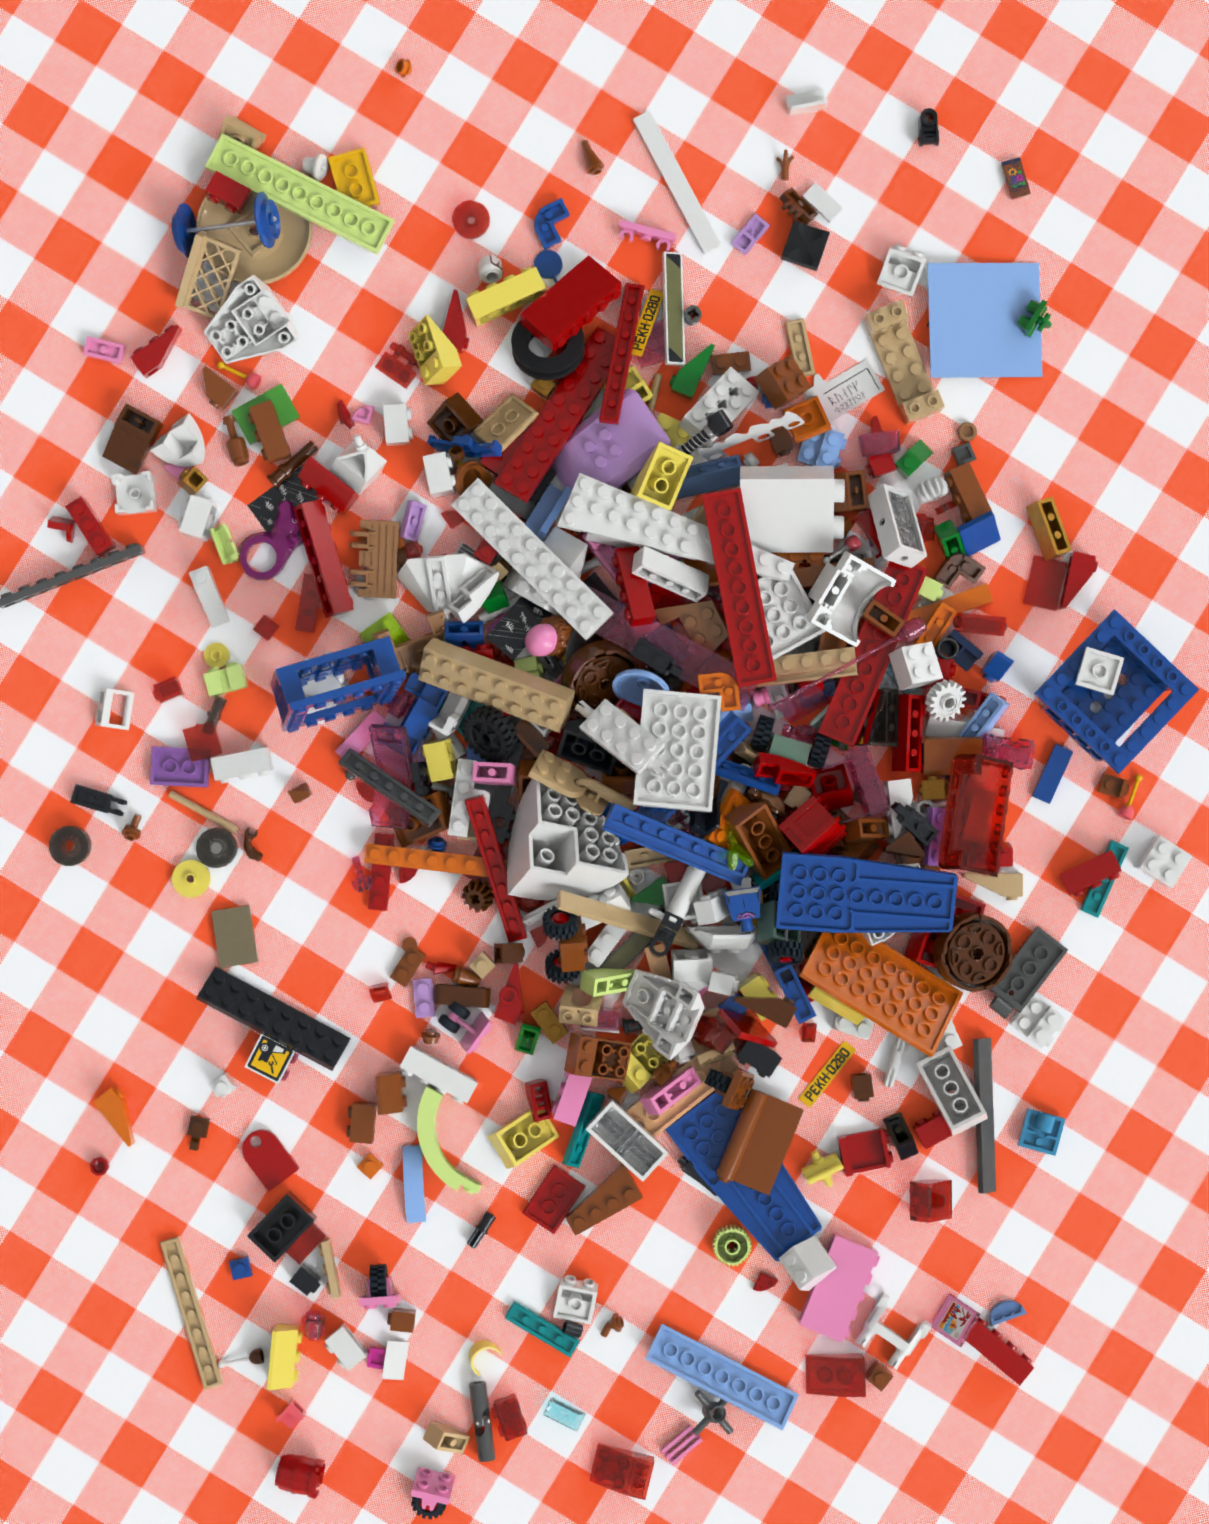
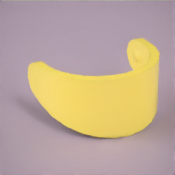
(479, 1346)

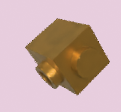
(192, 480)
(934, 788)

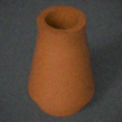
(465, 977)

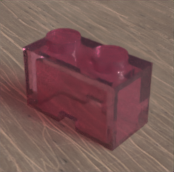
(1018, 752)

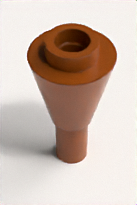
(593, 163)

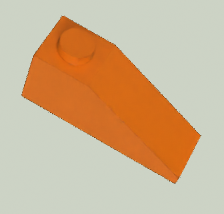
(115, 1110)

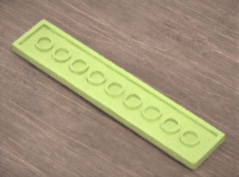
(301, 194)

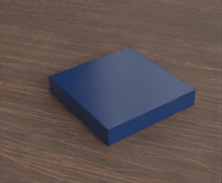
(979, 533)

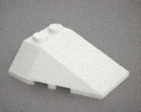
(567, 549)
(664, 1009)

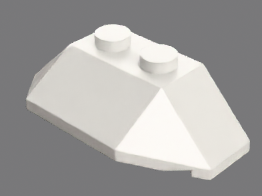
(722, 937)

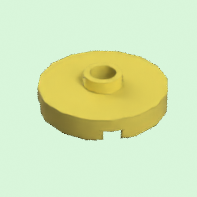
(201, 878)

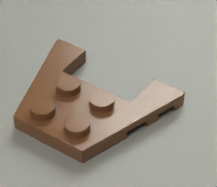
(700, 620)
(410, 652)

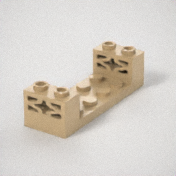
(902, 363)

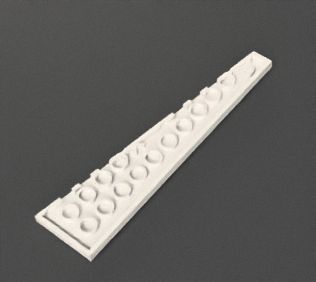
(627, 518)

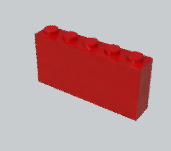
(571, 303)

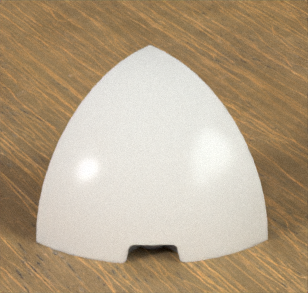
(181, 444)

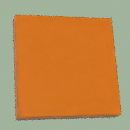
(814, 417)

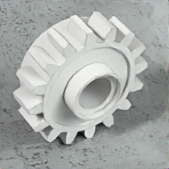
(945, 700)

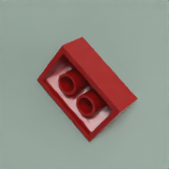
(327, 486)

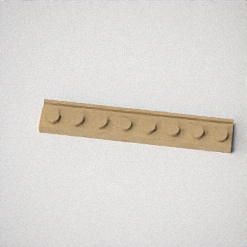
(812, 666)

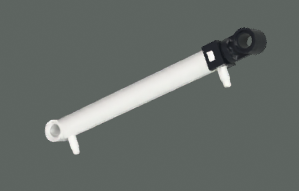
(684, 895)

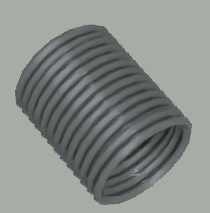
(955, 646)

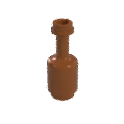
(235, 445)

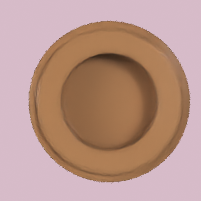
(967, 432)

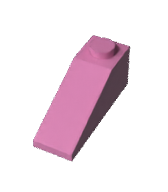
(660, 1099)

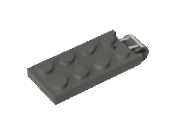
(1027, 972)

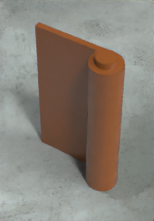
(759, 1141)

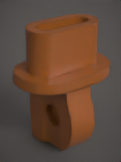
(664, 1073)

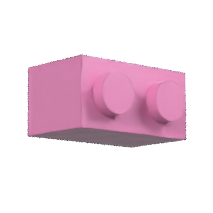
(494, 773)

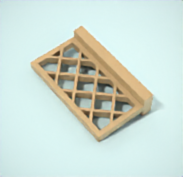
(193, 268)

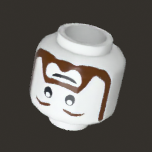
(490, 269)

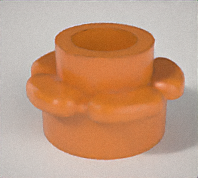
(403, 67)

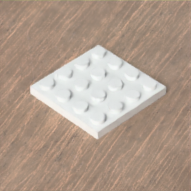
(786, 613)

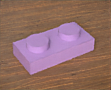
(412, 520)
(424, 997)

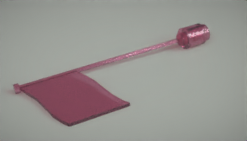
(812, 697)

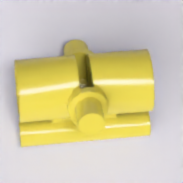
(822, 1168)

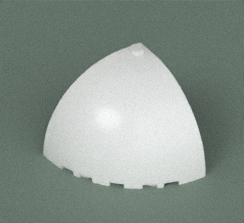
(560, 848)

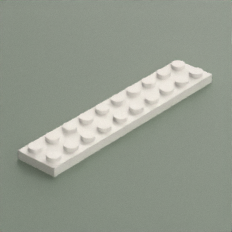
(532, 559)

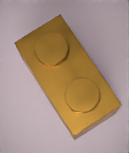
(549, 1022)

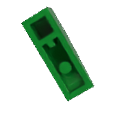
(689, 376)

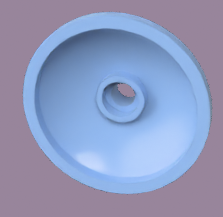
(632, 682)

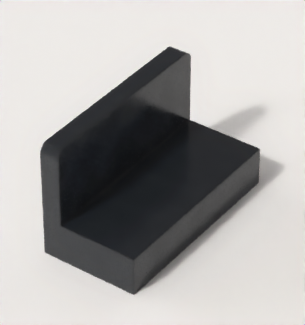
(706, 822)

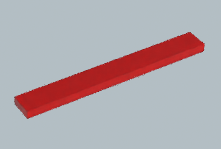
(621, 353)
(495, 867)

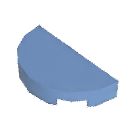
(1005, 1311)

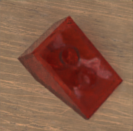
(836, 1374)

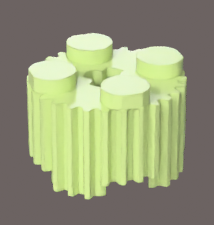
(731, 1234)

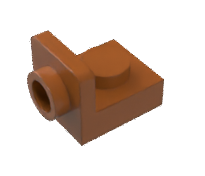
(1113, 786)

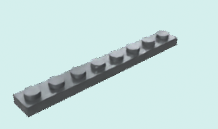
(78, 572)

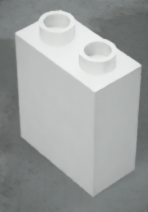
(792, 507)

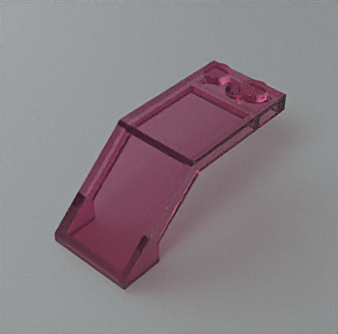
(394, 757)

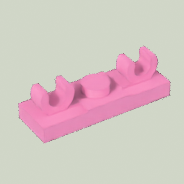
(646, 234)

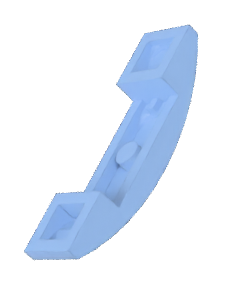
(414, 1184)

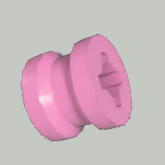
(760, 697)

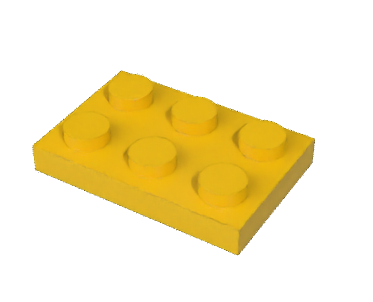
(354, 176)

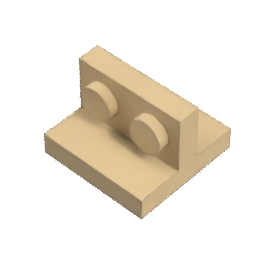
(242, 132)

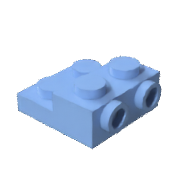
(822, 449)

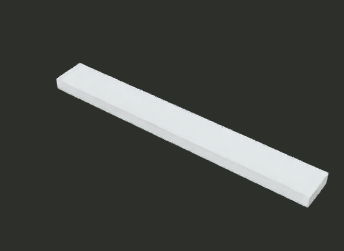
(676, 182)

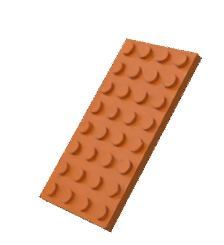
(883, 987)

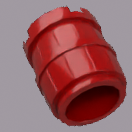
(300, 1475)

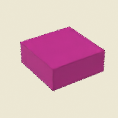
(376, 1357)

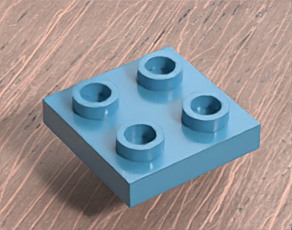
(1041, 1131)

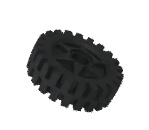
(490, 734)

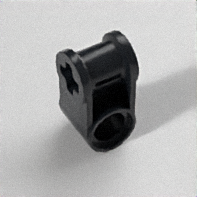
(928, 132)

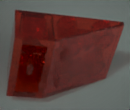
(622, 1470)

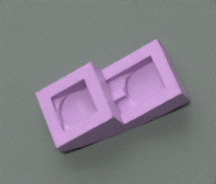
(750, 234)

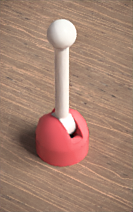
(851, 544)

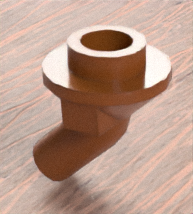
(131, 832)
(615, 1323)

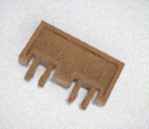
(379, 559)

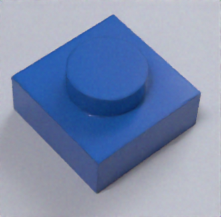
(241, 1268)

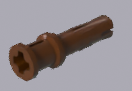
(285, 470)

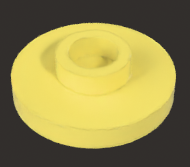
(216, 655)

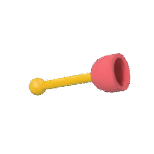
(252, 380)
(1127, 811)

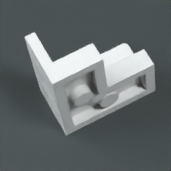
(450, 714)

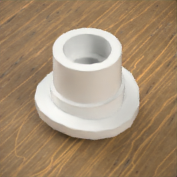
(316, 166)

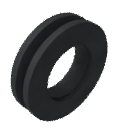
(550, 367)

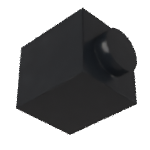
(306, 1280)

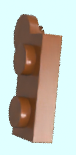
(409, 962)

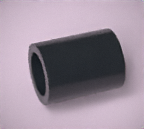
(572, 1329)

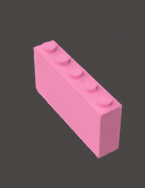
(836, 1297)

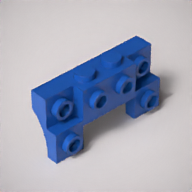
(422, 710)

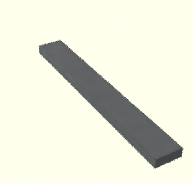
(985, 1129)

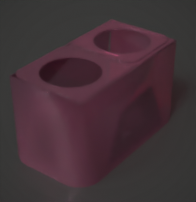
(880, 443)

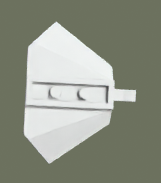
(438, 578)

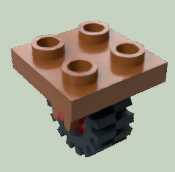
(731, 1086)

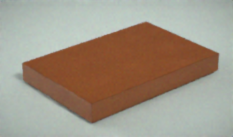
(942, 750)

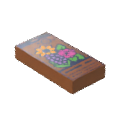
(1015, 178)

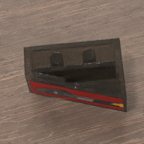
(881, 723)

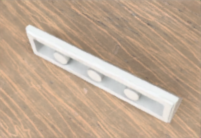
(951, 728)

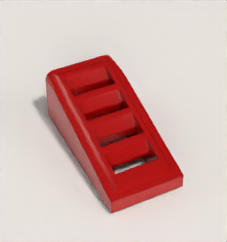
(529, 1086)

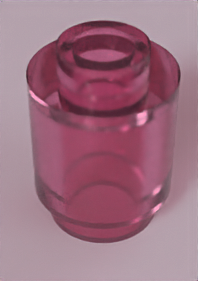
(400, 704)

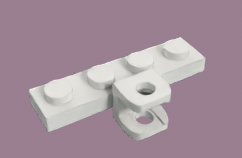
(462, 790)

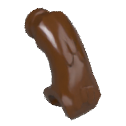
(251, 852)

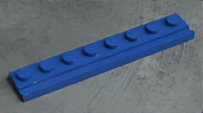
(731, 734)
(672, 843)

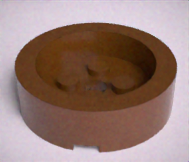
(593, 665)
(955, 951)

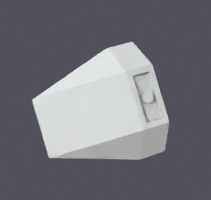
(250, 323)

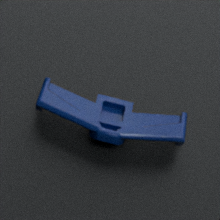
(470, 447)

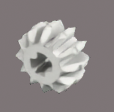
(931, 489)

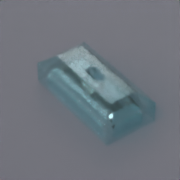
(571, 1420)

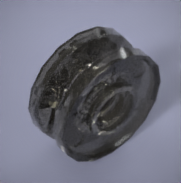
(227, 842)
(58, 843)

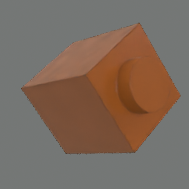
(402, 1320)
(878, 1375)

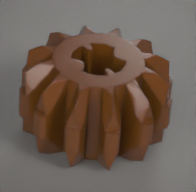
(477, 895)

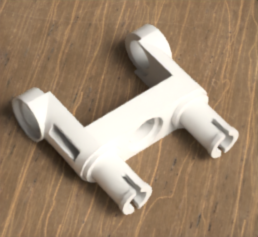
(903, 1346)

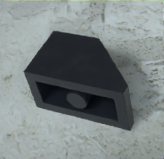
(900, 1136)

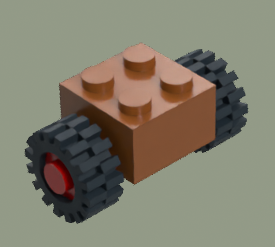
(571, 955)

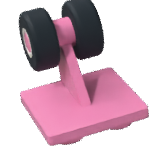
(475, 1032)

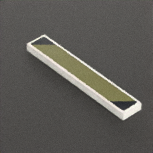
(673, 308)

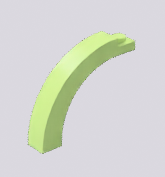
(430, 1147)

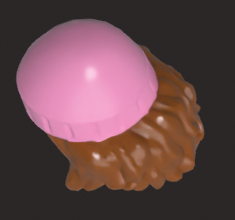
(549, 637)

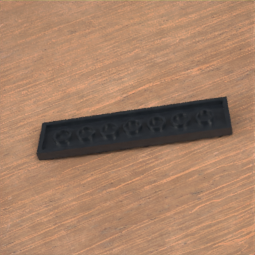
(273, 1018)

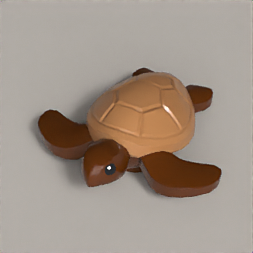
(773, 802)

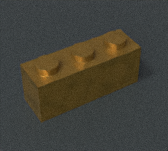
(1048, 528)

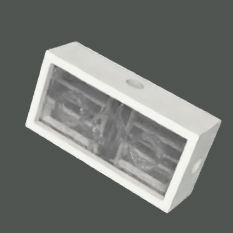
(897, 526)
(627, 1139)

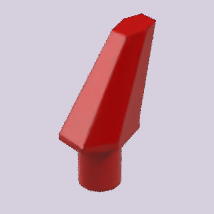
(344, 415)
(440, 967)

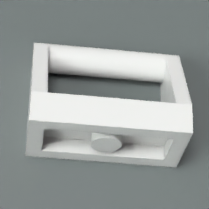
(104, 708)

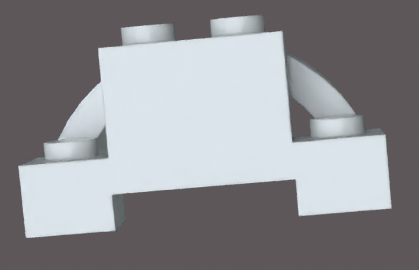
(843, 595)

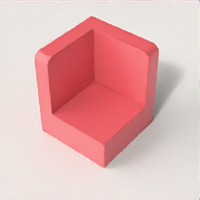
(291, 1414)

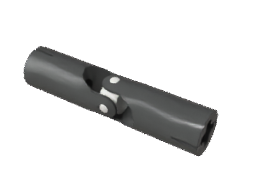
(481, 1416)

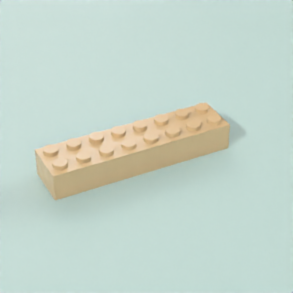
(496, 685)

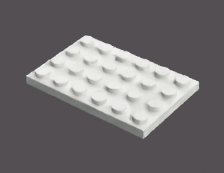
(689, 733)

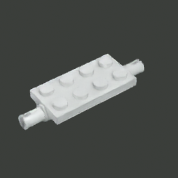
(622, 737)

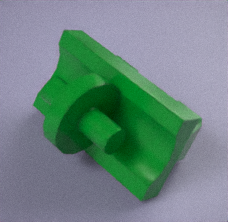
(1038, 311)

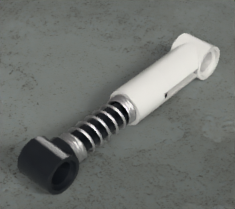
(717, 425)

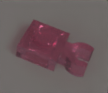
(800, 733)

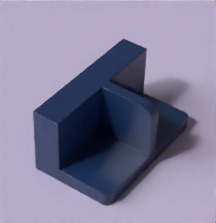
(967, 652)

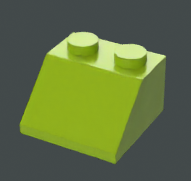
(388, 621)

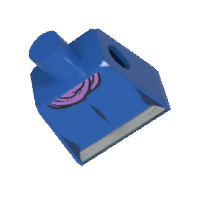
(743, 905)

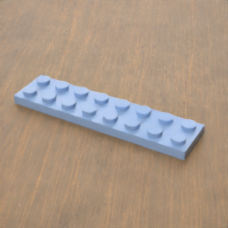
(721, 1377)

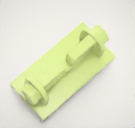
(225, 549)

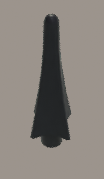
(687, 1167)

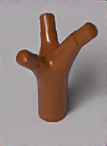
(785, 165)

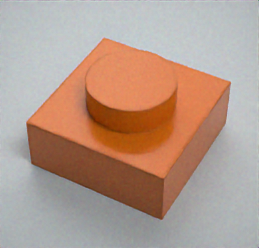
(370, 1165)

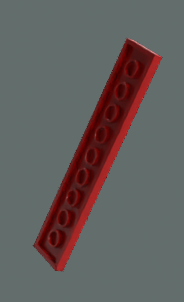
(558, 419)
(739, 587)
(856, 693)

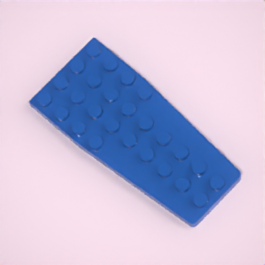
(862, 896)
(773, 1219)

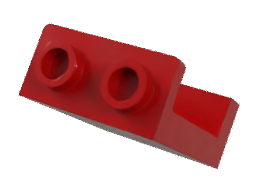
(864, 1151)

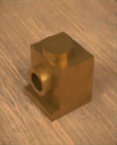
(543, 387)

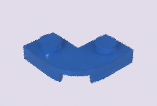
(545, 222)

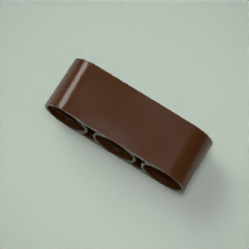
(463, 995)

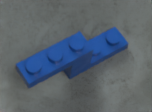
(791, 987)

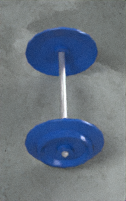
(265, 217)

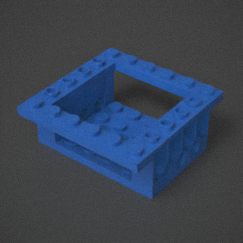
(1147, 678)
(383, 680)

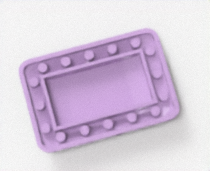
(610, 450)

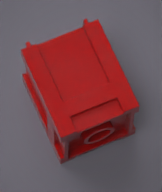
(813, 828)

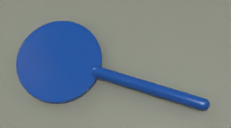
(548, 264)

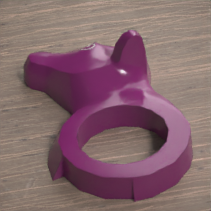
(283, 538)

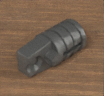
(551, 665)

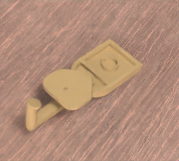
(574, 783)

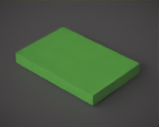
(283, 405)

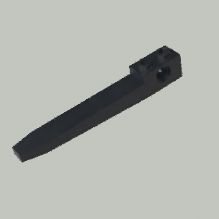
(499, 803)

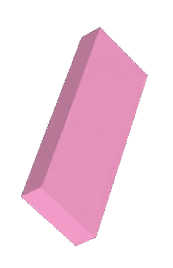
(360, 737)

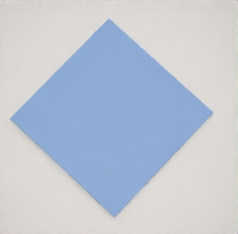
(976, 320)

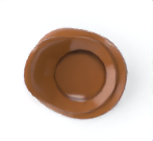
(468, 473)

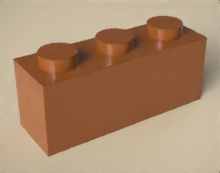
(269, 432)
(966, 492)

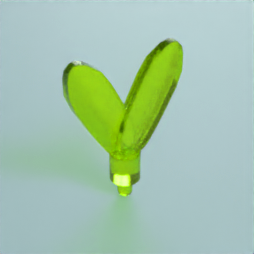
(735, 852)

